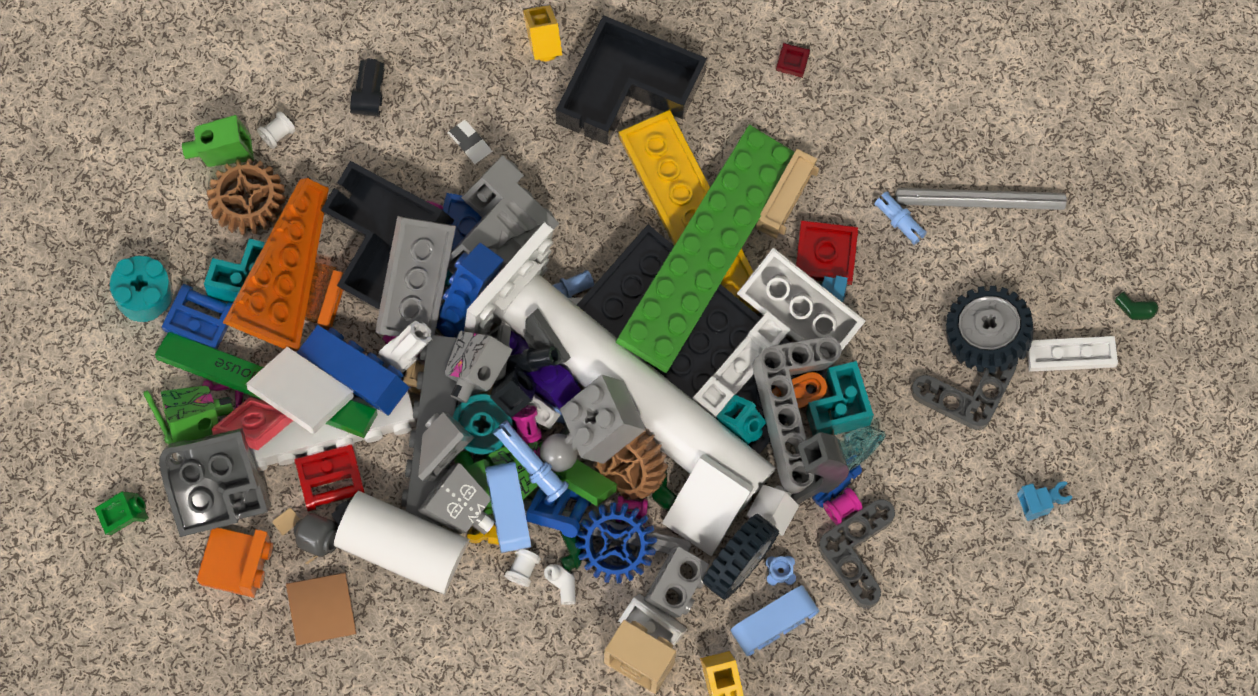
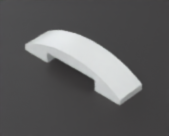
(739, 366)

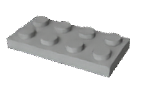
(415, 275)

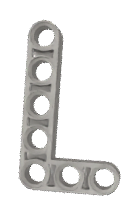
(787, 404)

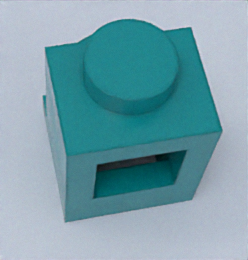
(747, 424)

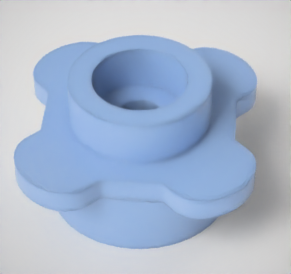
(786, 564)

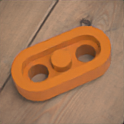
(799, 385)

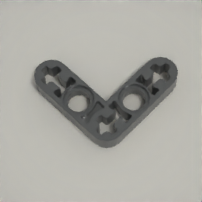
(966, 402)
(847, 554)

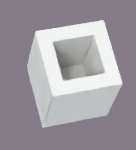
(775, 506)

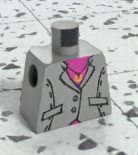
(475, 363)

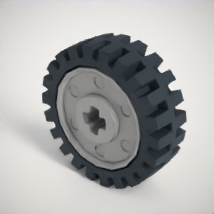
(989, 329)
(740, 556)

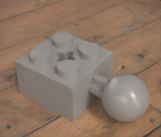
(599, 423)

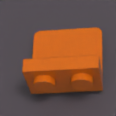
(235, 561)

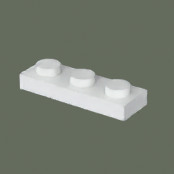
(1072, 354)

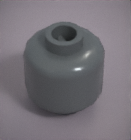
(315, 534)

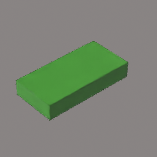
(588, 483)

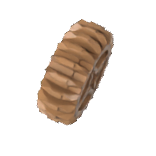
(234, 199)
(636, 468)

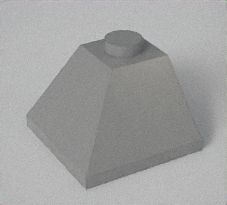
(441, 445)

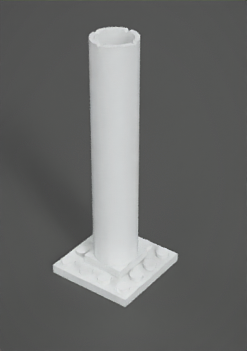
(665, 410)

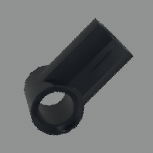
(368, 94)

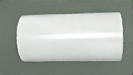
(799, 302)
(400, 542)

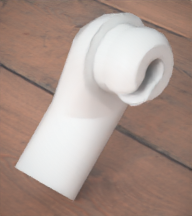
(563, 580)

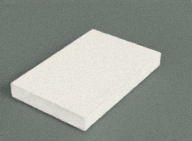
(300, 390)
(707, 505)

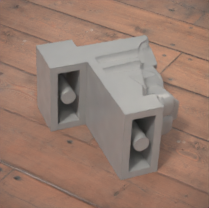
(507, 214)

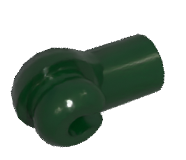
(1136, 310)
(664, 496)
(571, 560)

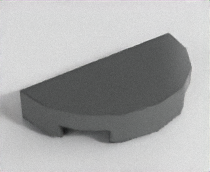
(541, 336)

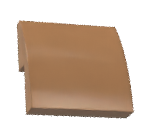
(321, 608)

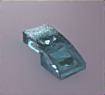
(861, 444)

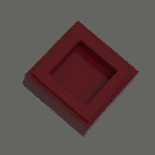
(793, 60)

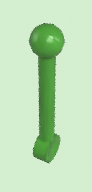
(167, 438)

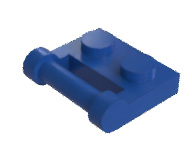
(195, 324)
(550, 513)

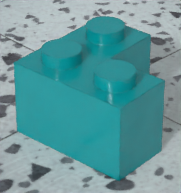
(227, 278)
(847, 403)

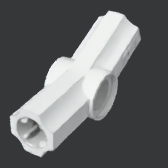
(403, 349)

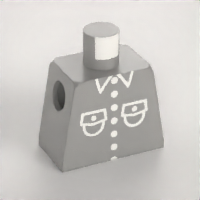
(458, 502)

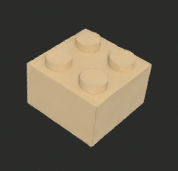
(640, 655)

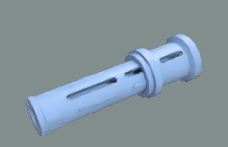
(538, 471)

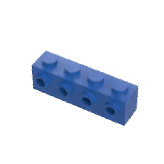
(470, 279)
(354, 369)

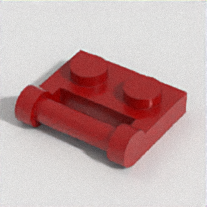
(325, 469)

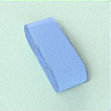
(508, 507)
(777, 617)

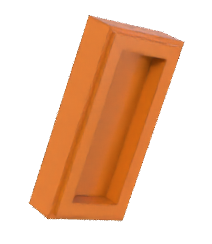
(331, 302)

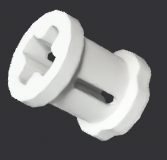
(276, 130)
(522, 567)

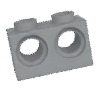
(671, 578)

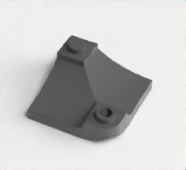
(212, 482)

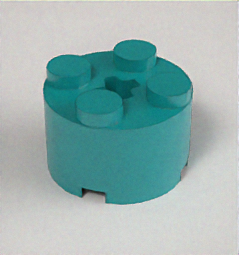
(131, 276)
(472, 411)

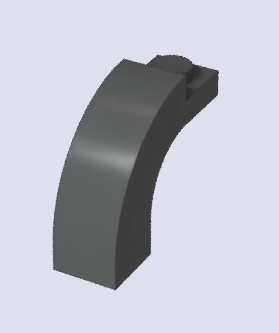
(825, 459)

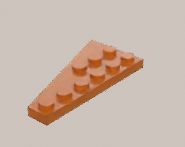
(279, 284)

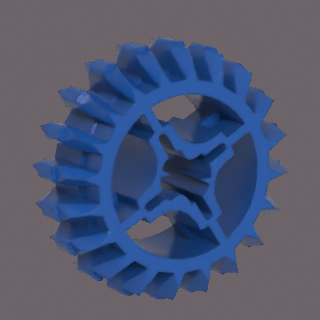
(624, 553)

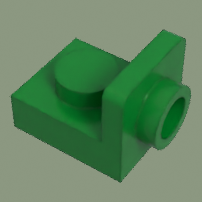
(121, 512)

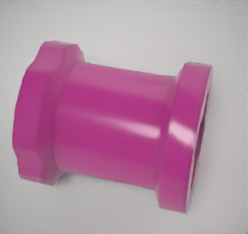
(527, 424)
(642, 505)
(842, 506)

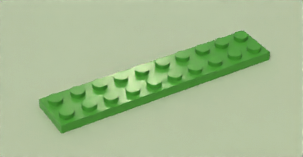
(705, 250)

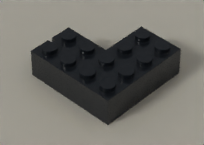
(623, 66)
(373, 214)

